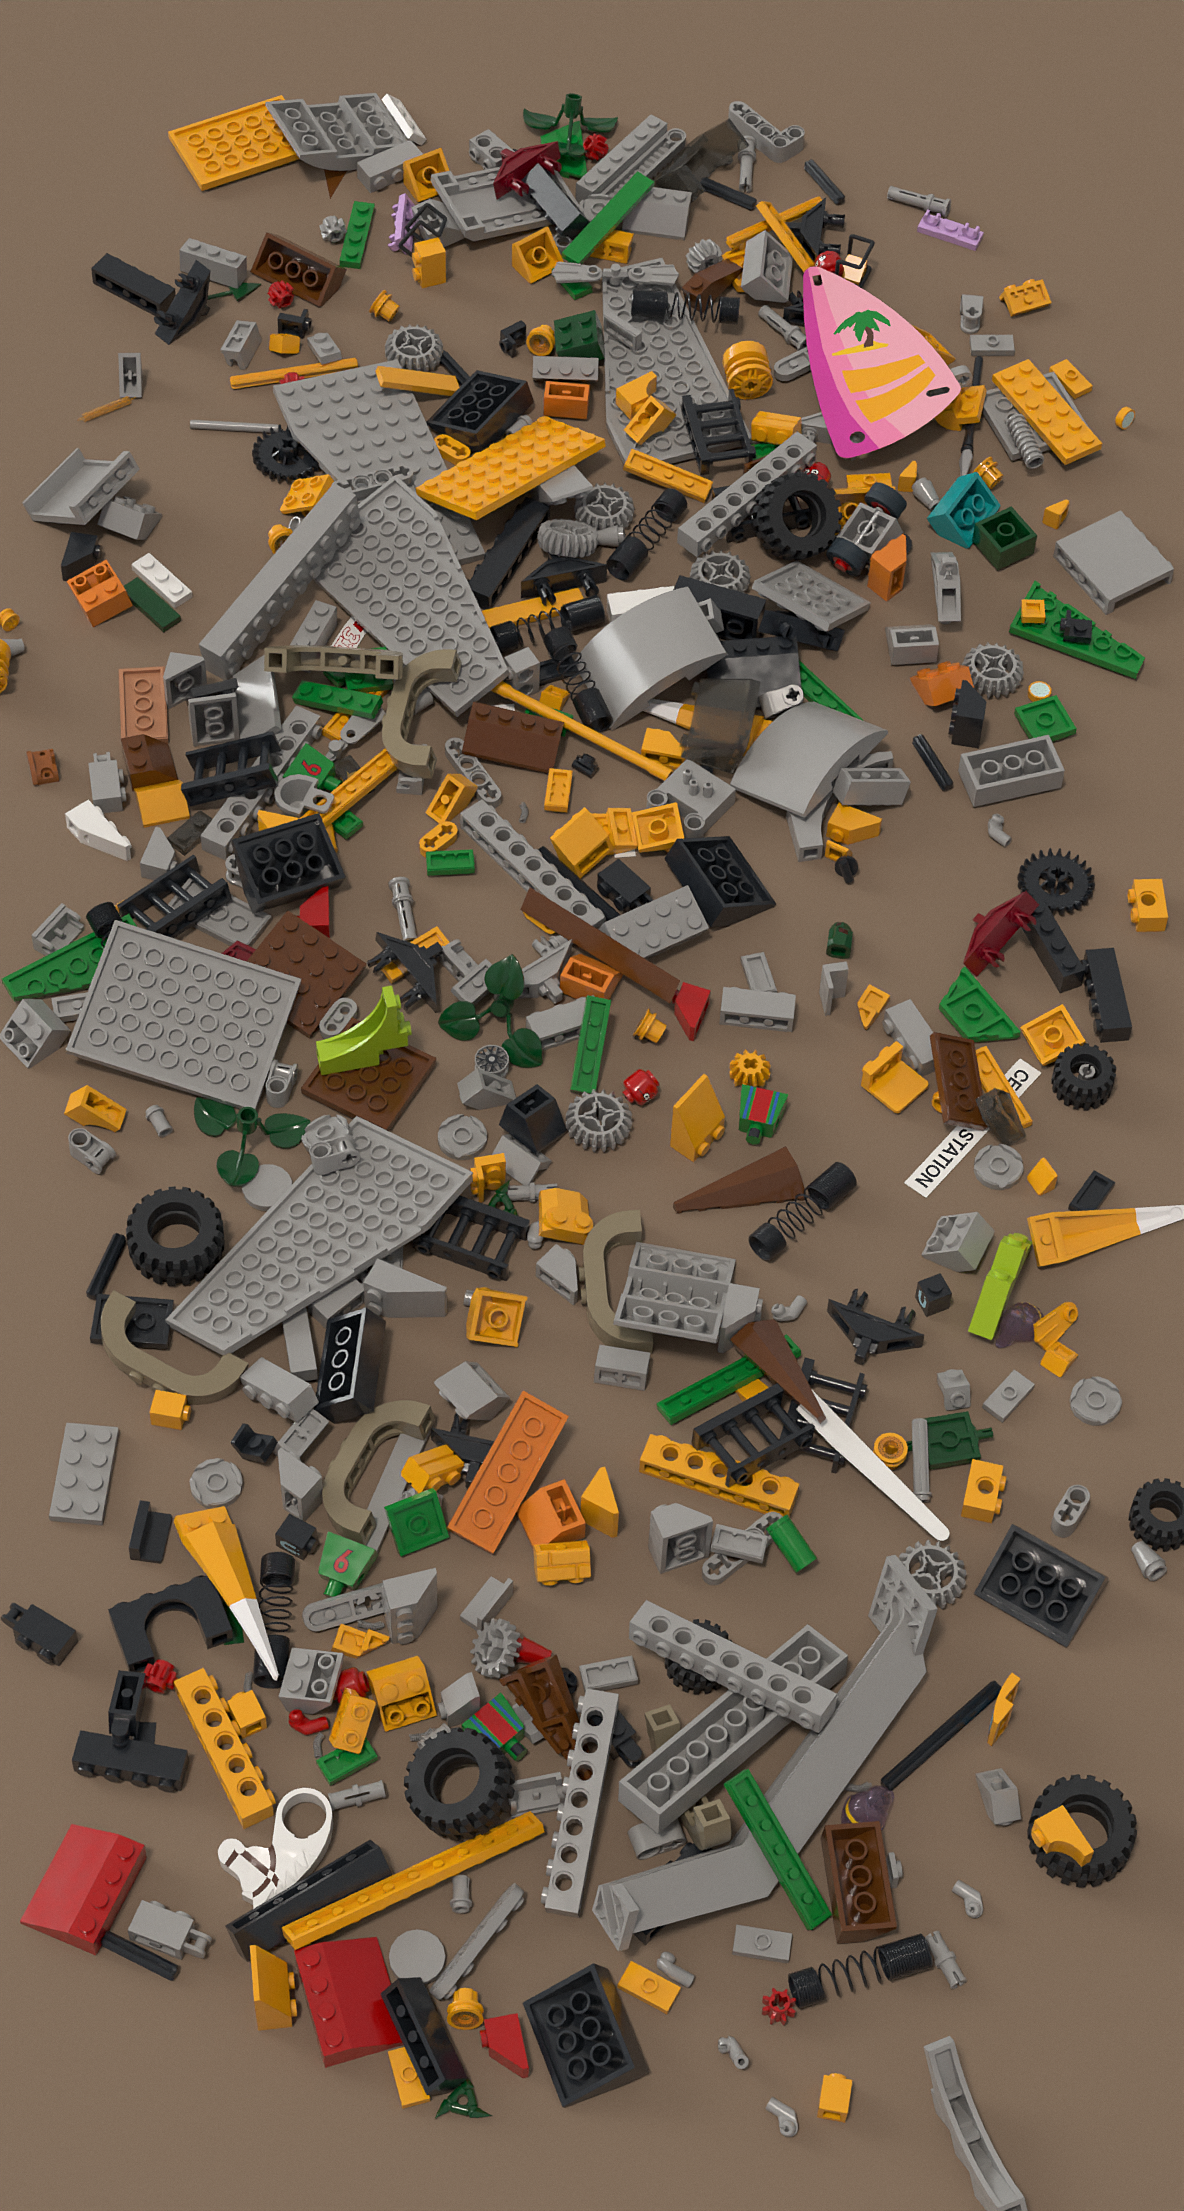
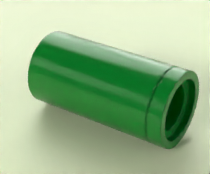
(791, 1543)

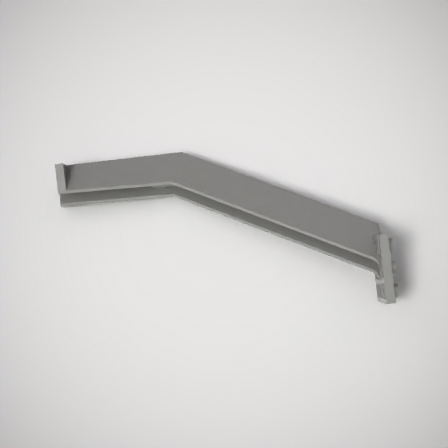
(804, 1786)

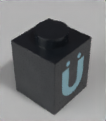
(933, 1295)
(296, 1537)

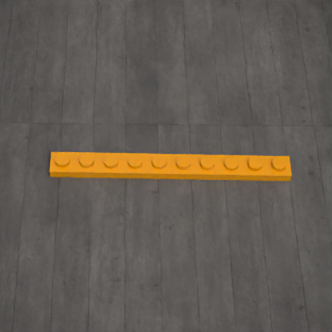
(412, 1880)

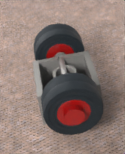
(868, 529)

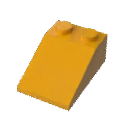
(697, 1120)
(272, 1990)

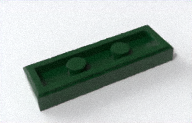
(151, 605)

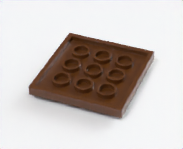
(317, 960)
(375, 1091)

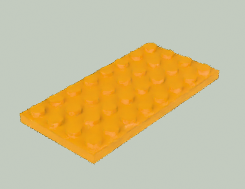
(510, 467)

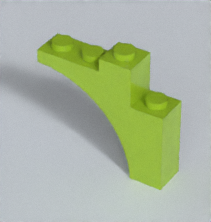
(364, 1043)
(999, 1284)

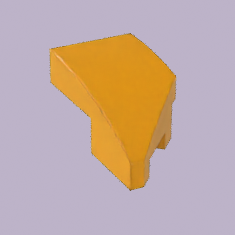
(871, 1005)
(356, 1642)

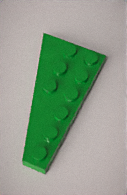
(1102, 649)
(60, 971)

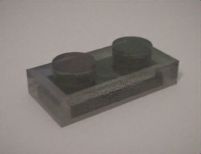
(189, 833)

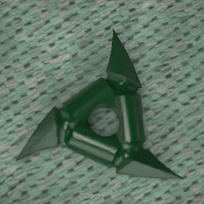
(503, 1197)
(470, 2108)

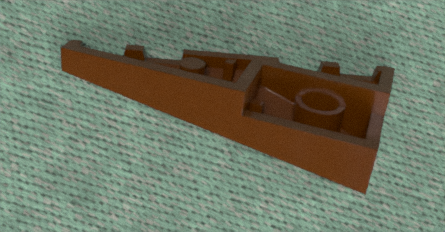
(765, 1180)
(769, 1351)
(546, 1698)

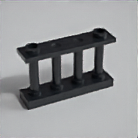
(701, 442)
(795, 519)
(236, 782)
(187, 914)
(482, 1214)
(858, 1391)
(749, 1413)

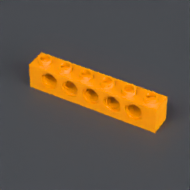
(704, 1479)
(248, 1809)

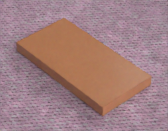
(143, 703)

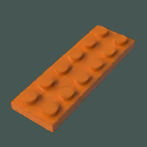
(507, 1472)

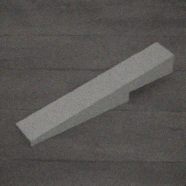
(300, 1346)

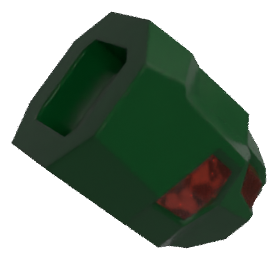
(839, 941)

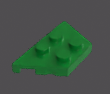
(570, 165)
(975, 1011)

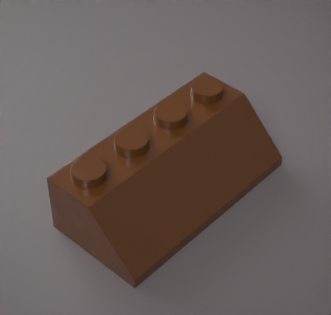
(305, 271)
(512, 737)
(857, 1881)

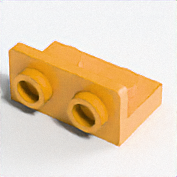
(1026, 297)
(487, 1174)
(351, 1721)

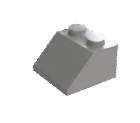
(740, 1307)

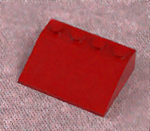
(85, 1887)
(344, 1998)

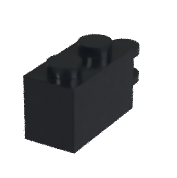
(623, 887)
(41, 1633)
(126, 1706)
(623, 1740)

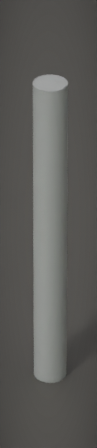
(232, 426)

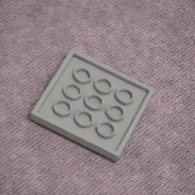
(998, 410)
(811, 596)

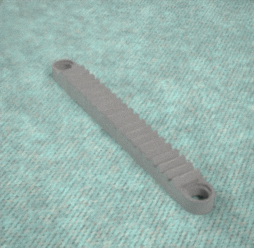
(647, 164)

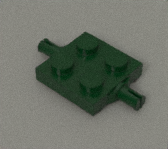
(953, 1440)

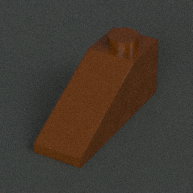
(711, 282)

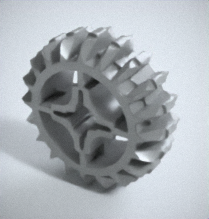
(414, 348)
(605, 507)
(567, 538)
(720, 569)
(992, 663)
(587, 1129)
(934, 1567)

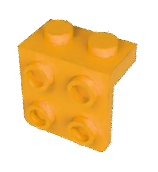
(306, 493)
(892, 1079)

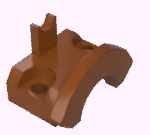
(42, 766)

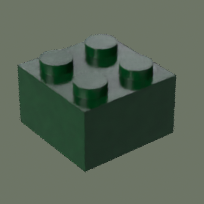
(579, 336)
(1004, 538)

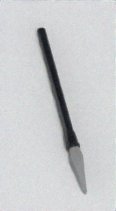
(967, 445)

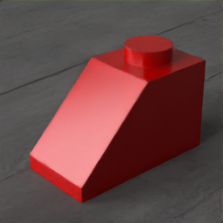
(316, 911)
(691, 1008)
(505, 2043)

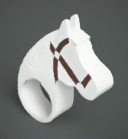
(288, 1860)

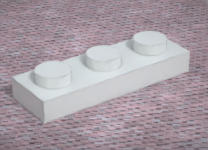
(403, 119)
(162, 580)

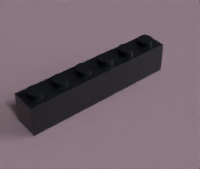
(508, 552)
(328, 1885)

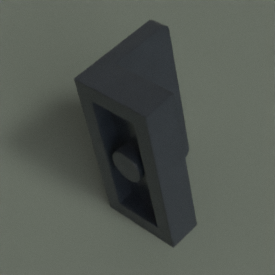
(149, 1534)

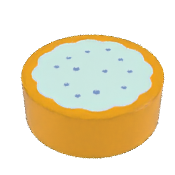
(1125, 417)
(1038, 691)

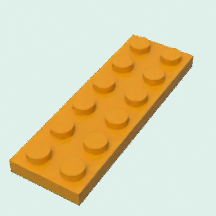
(1047, 412)

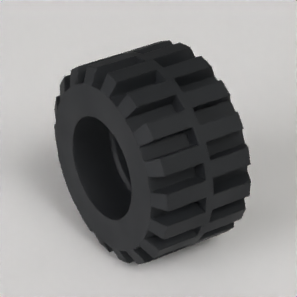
(1082, 1092)
(1149, 1528)
(688, 1678)

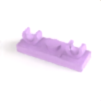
(402, 217)
(950, 231)

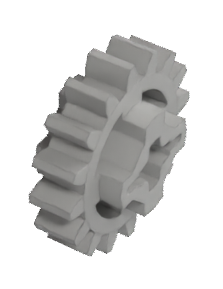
(495, 1648)

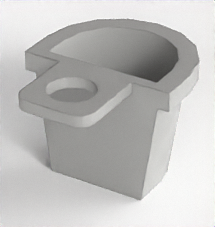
(299, 794)

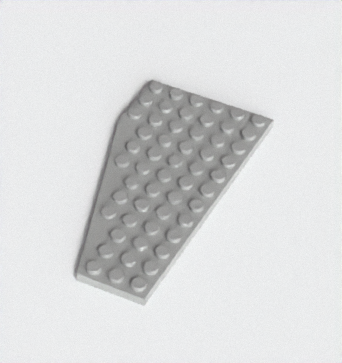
(678, 359)
(365, 427)
(412, 593)
(320, 1237)

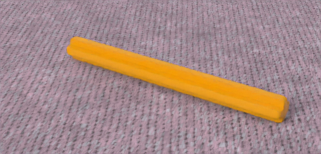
(788, 216)
(307, 371)

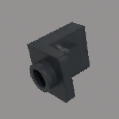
(294, 324)
(511, 337)
(1076, 629)
(253, 1445)

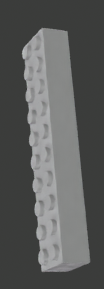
(280, 582)
(721, 1737)

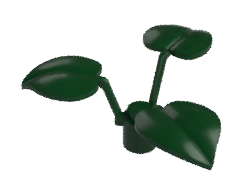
(572, 109)
(508, 981)
(241, 1168)

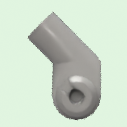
(995, 830)
(533, 1237)
(791, 1312)
(971, 1897)
(674, 1972)
(731, 2046)
(786, 2117)

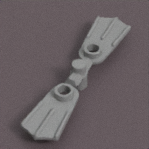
(652, 274)
(357, 725)

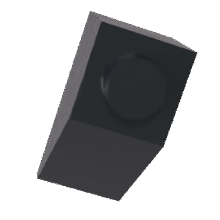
(80, 554)

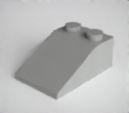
(213, 719)
(402, 1294)

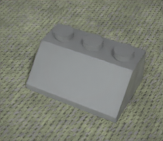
(660, 214)
(766, 269)
(678, 1536)
(409, 1604)

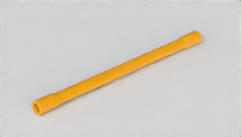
(653, 767)

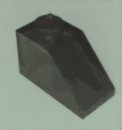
(1001, 1116)

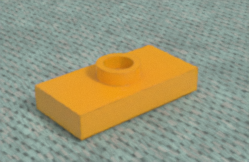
(1071, 379)
(867, 480)
(558, 790)
(649, 1987)
(406, 2079)

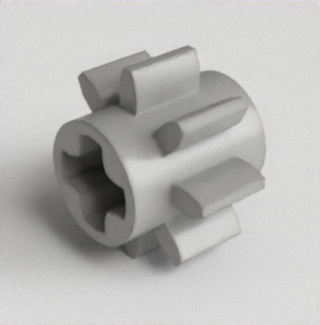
(333, 228)

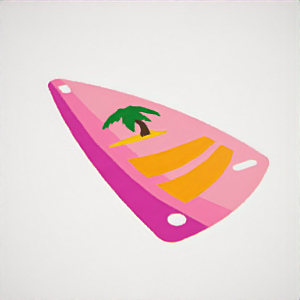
(869, 366)

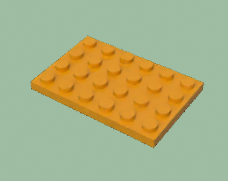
(232, 145)

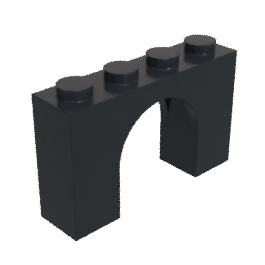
(196, 1598)

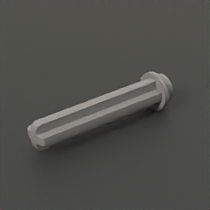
(920, 1460)

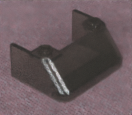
(701, 159)

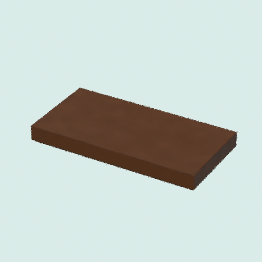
(957, 1080)

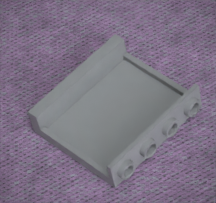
(79, 488)
(1112, 560)

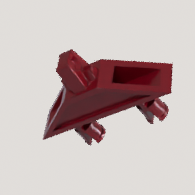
(520, 163)
(996, 929)

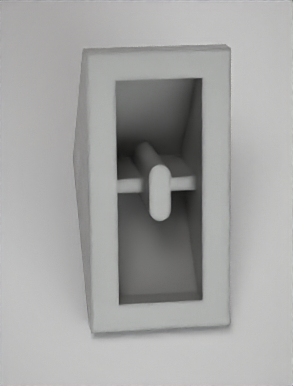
(130, 374)

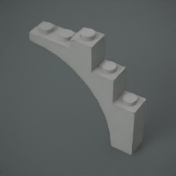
(807, 831)
(970, 2140)

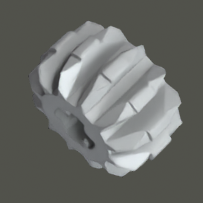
(703, 255)

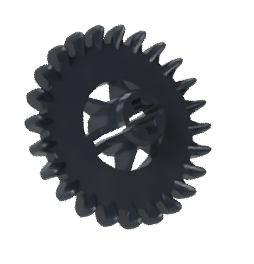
(287, 453)
(1067, 870)

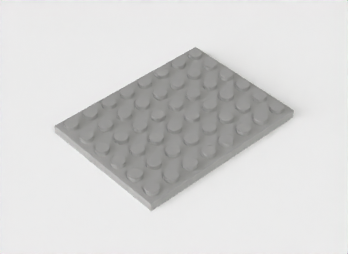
(183, 1016)

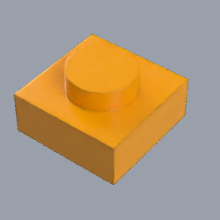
(1032, 611)

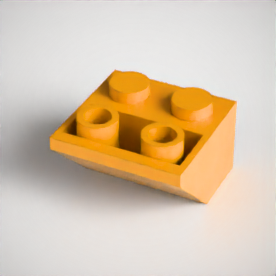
(581, 843)
(401, 1693)

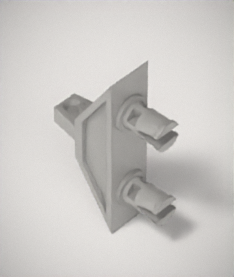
(815, 430)
(946, 586)
(543, 975)

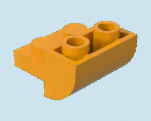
(964, 408)

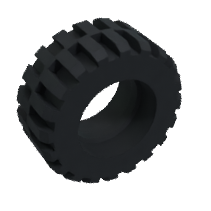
(822, 507)
(168, 1209)
(1104, 1805)
(479, 1808)

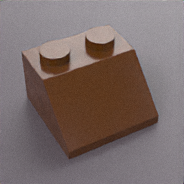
(147, 761)

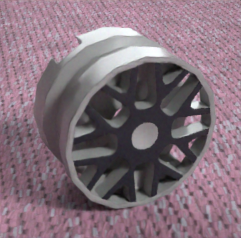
(493, 1061)

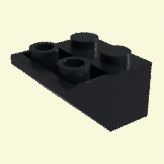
(968, 716)
(534, 1119)

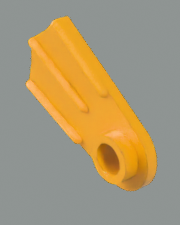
(1054, 1324)

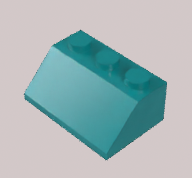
(961, 507)

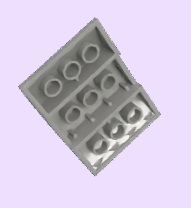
(337, 133)
(649, 652)
(802, 755)
(675, 1292)

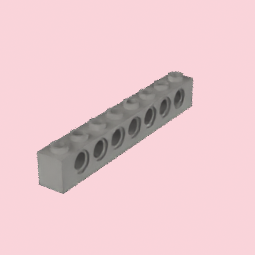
(738, 499)
(241, 811)
(523, 862)
(732, 1666)
(570, 1901)

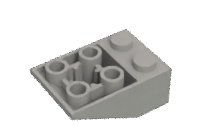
(566, 484)

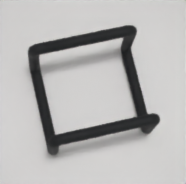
(412, 231)
(860, 266)

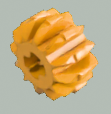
(749, 1069)

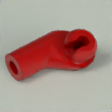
(306, 1726)

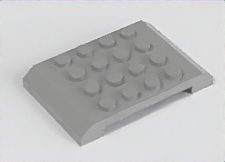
(478, 213)

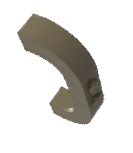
(289, 658)
(418, 674)
(610, 1232)
(157, 1374)
(355, 1452)
(705, 1820)

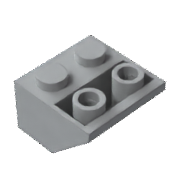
(451, 230)
(129, 518)
(912, 644)
(33, 1032)
(959, 1241)
(472, 1392)
(299, 1485)
(310, 1680)

